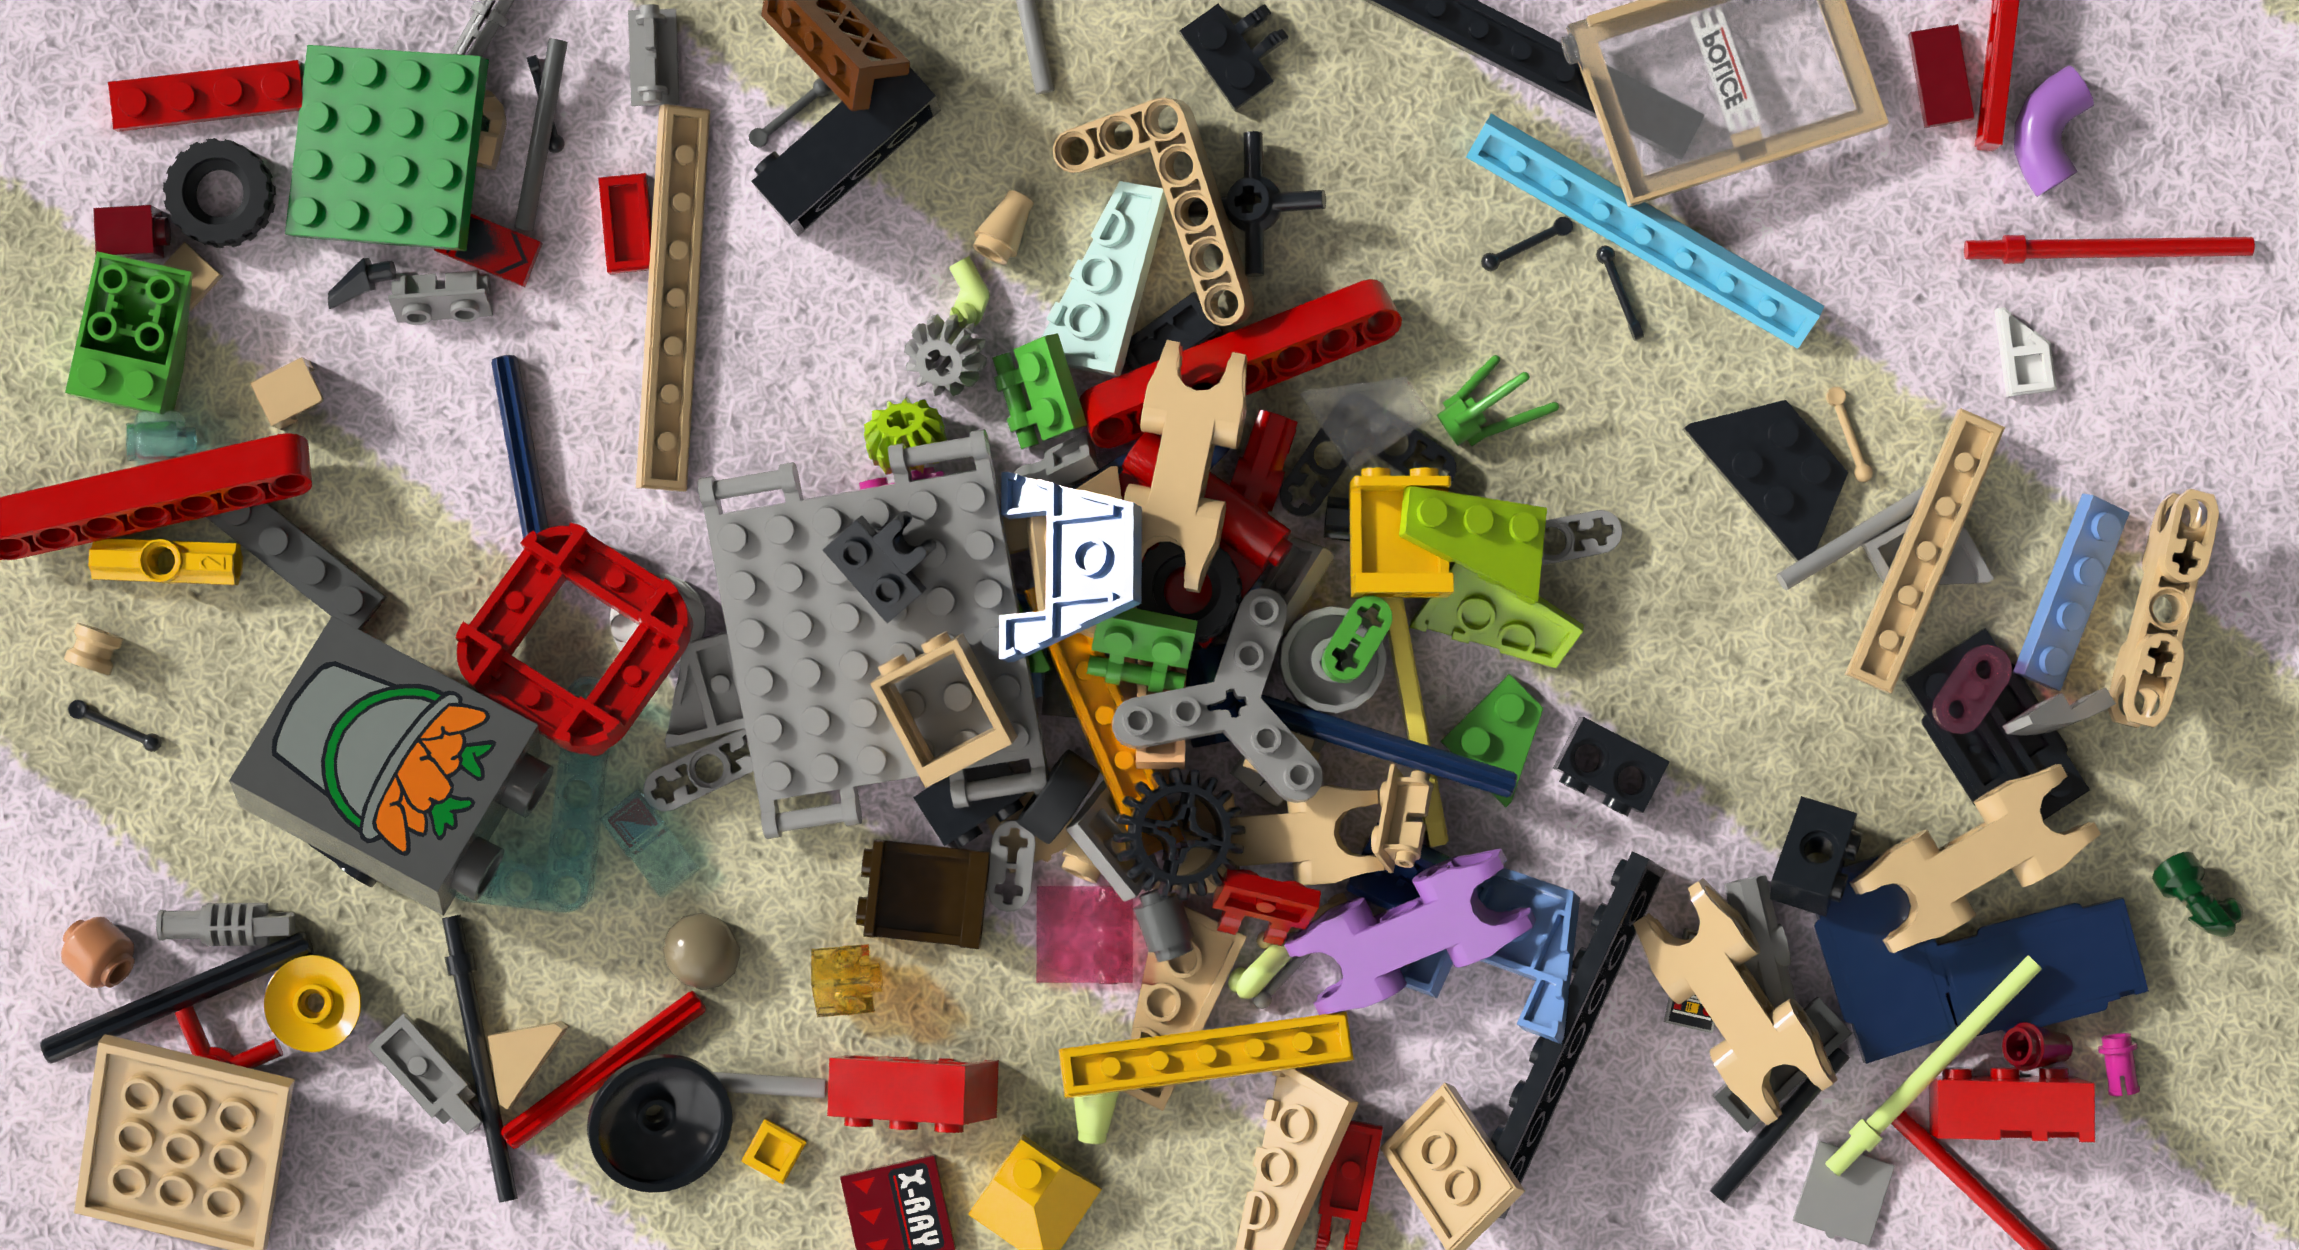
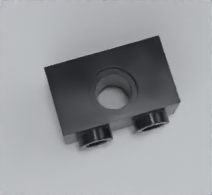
(1822, 830)

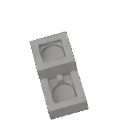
(2057, 713)

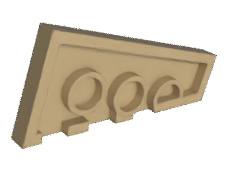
(1182, 991)
(1296, 1153)

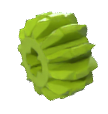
(899, 424)

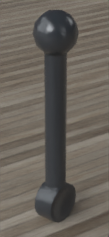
(556, 141)
(1561, 227)
(1606, 255)
(79, 709)

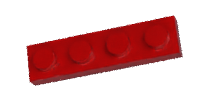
(206, 95)

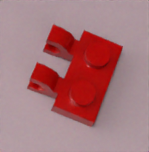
(1279, 902)

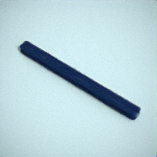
(1392, 747)

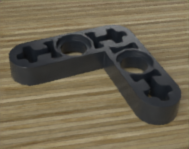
(1396, 462)

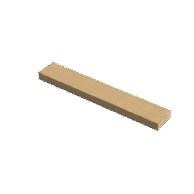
(1924, 551)

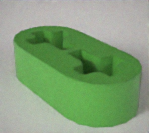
(1366, 645)

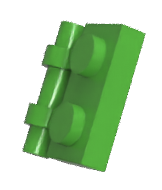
(1048, 387)
(1143, 637)

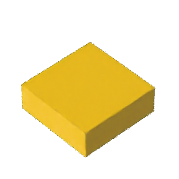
(774, 1151)

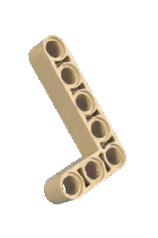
(1178, 192)

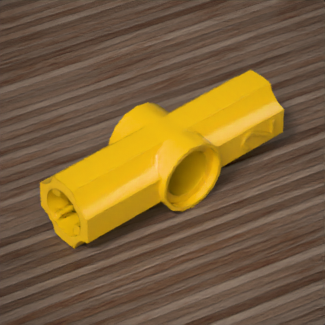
(138, 558)

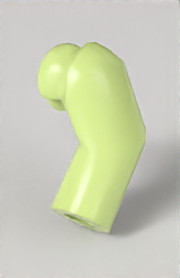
(973, 293)
(1251, 981)

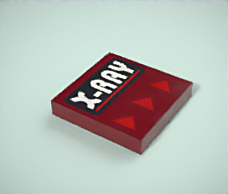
(898, 1207)

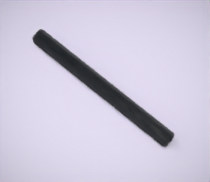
(176, 997)

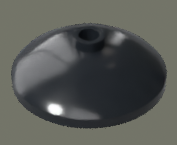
(662, 1148)

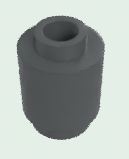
(1164, 925)

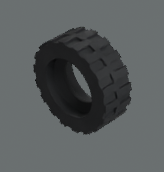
(182, 193)
(1225, 589)

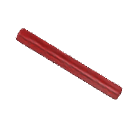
(596, 1073)

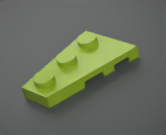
(1482, 534)
(1499, 620)

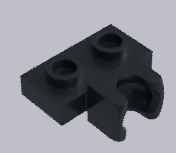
(881, 563)

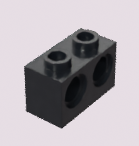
(1614, 755)

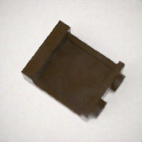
(924, 893)

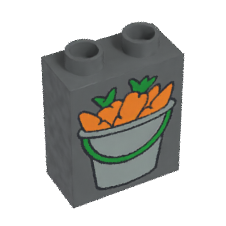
(392, 768)

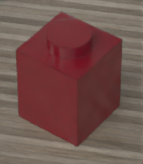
(131, 231)

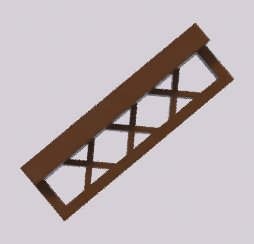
(833, 54)

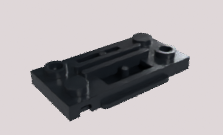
(1987, 753)

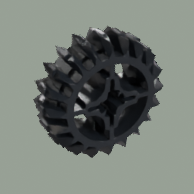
(1185, 812)

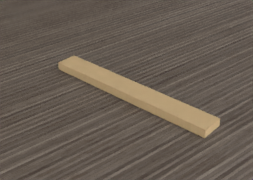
(672, 298)

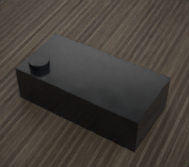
(843, 150)

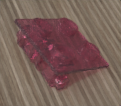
(1083, 935)

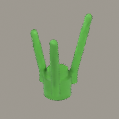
(1464, 419)

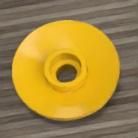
(288, 1007)

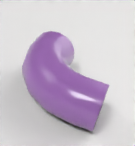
(2041, 128)

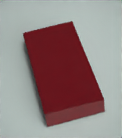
(1941, 76)

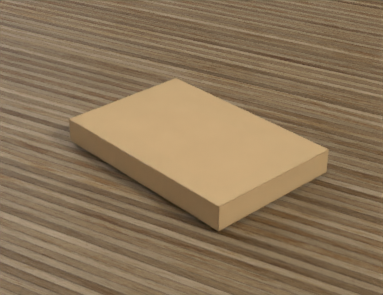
(1452, 1169)

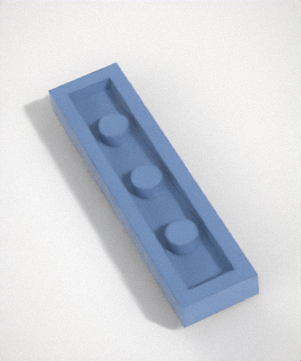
(2071, 592)

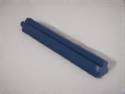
(519, 444)

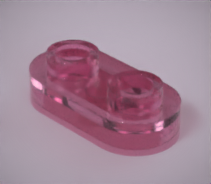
(1971, 690)

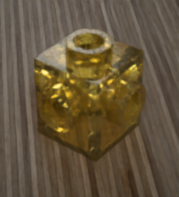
(844, 980)

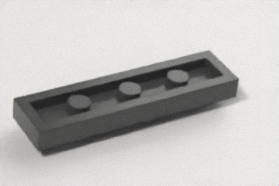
(302, 562)

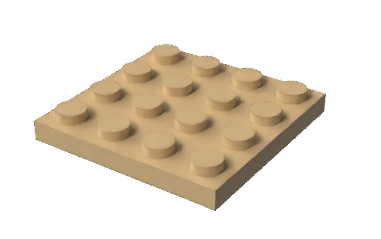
(183, 1145)

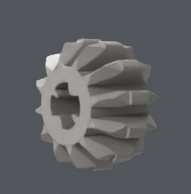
(945, 355)

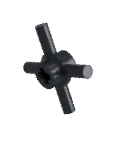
(1264, 213)

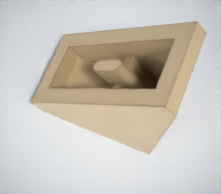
(519, 1056)

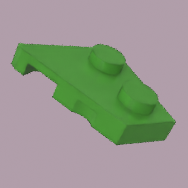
(1498, 730)

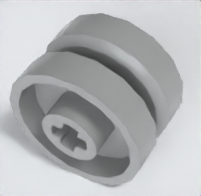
(1302, 664)

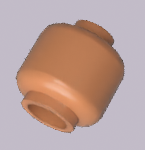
(97, 952)

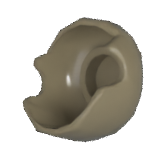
(701, 951)

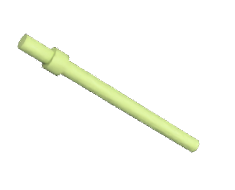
(1866, 1134)

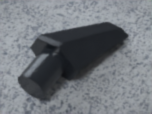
(360, 281)

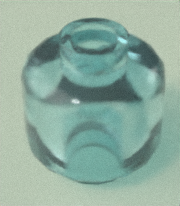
(159, 437)

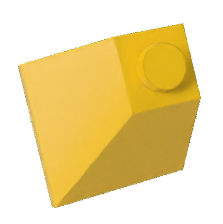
(1034, 1199)

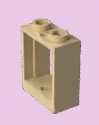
(936, 768)

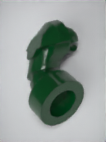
(2181, 879)

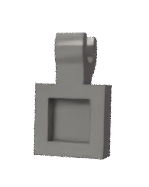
(1064, 463)

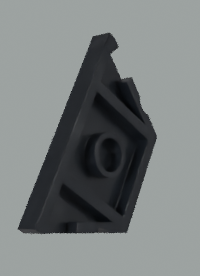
(1775, 470)

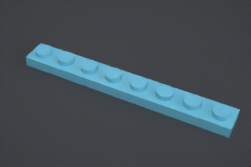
(1645, 231)

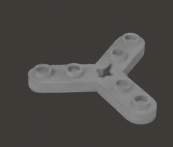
(1256, 730)

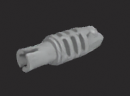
(226, 924)

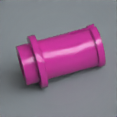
(2119, 1061)

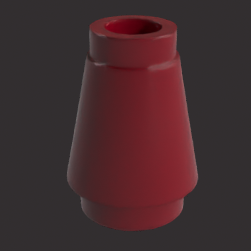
(2034, 1046)

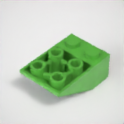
(132, 335)

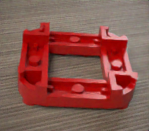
(520, 599)

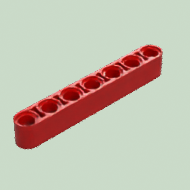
(1274, 348)
(154, 495)

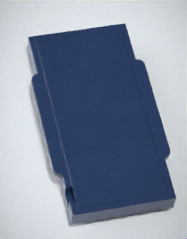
(2083, 955)
(1885, 996)

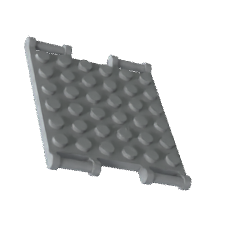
(814, 644)

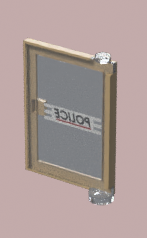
(1720, 86)

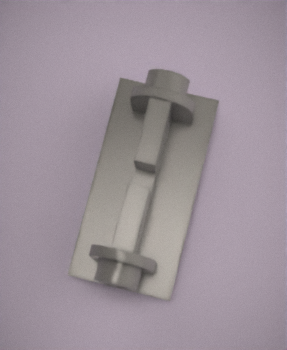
(653, 56)
(419, 301)

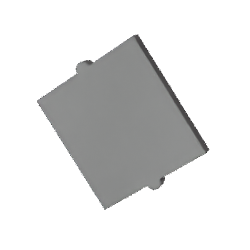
(1845, 1203)

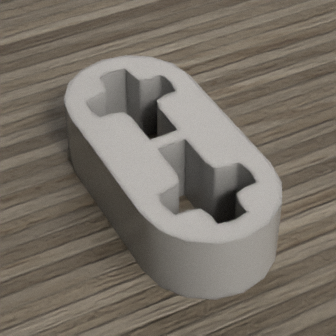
(999, 864)

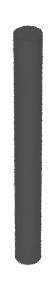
(541, 134)

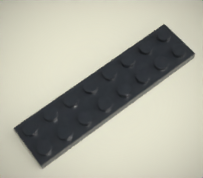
(1594, 974)

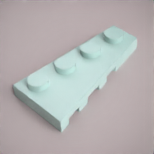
(1108, 284)

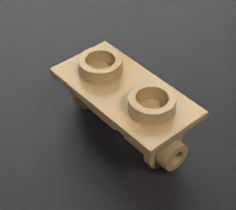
(1400, 798)

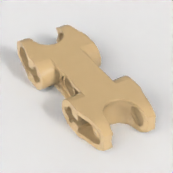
(1190, 429)
(2171, 568)
(1302, 836)
(2006, 840)
(1753, 1029)

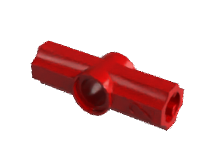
(1260, 469)

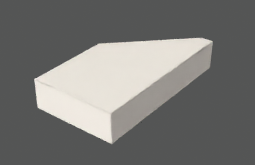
(2024, 357)

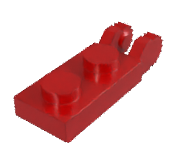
(1349, 1183)

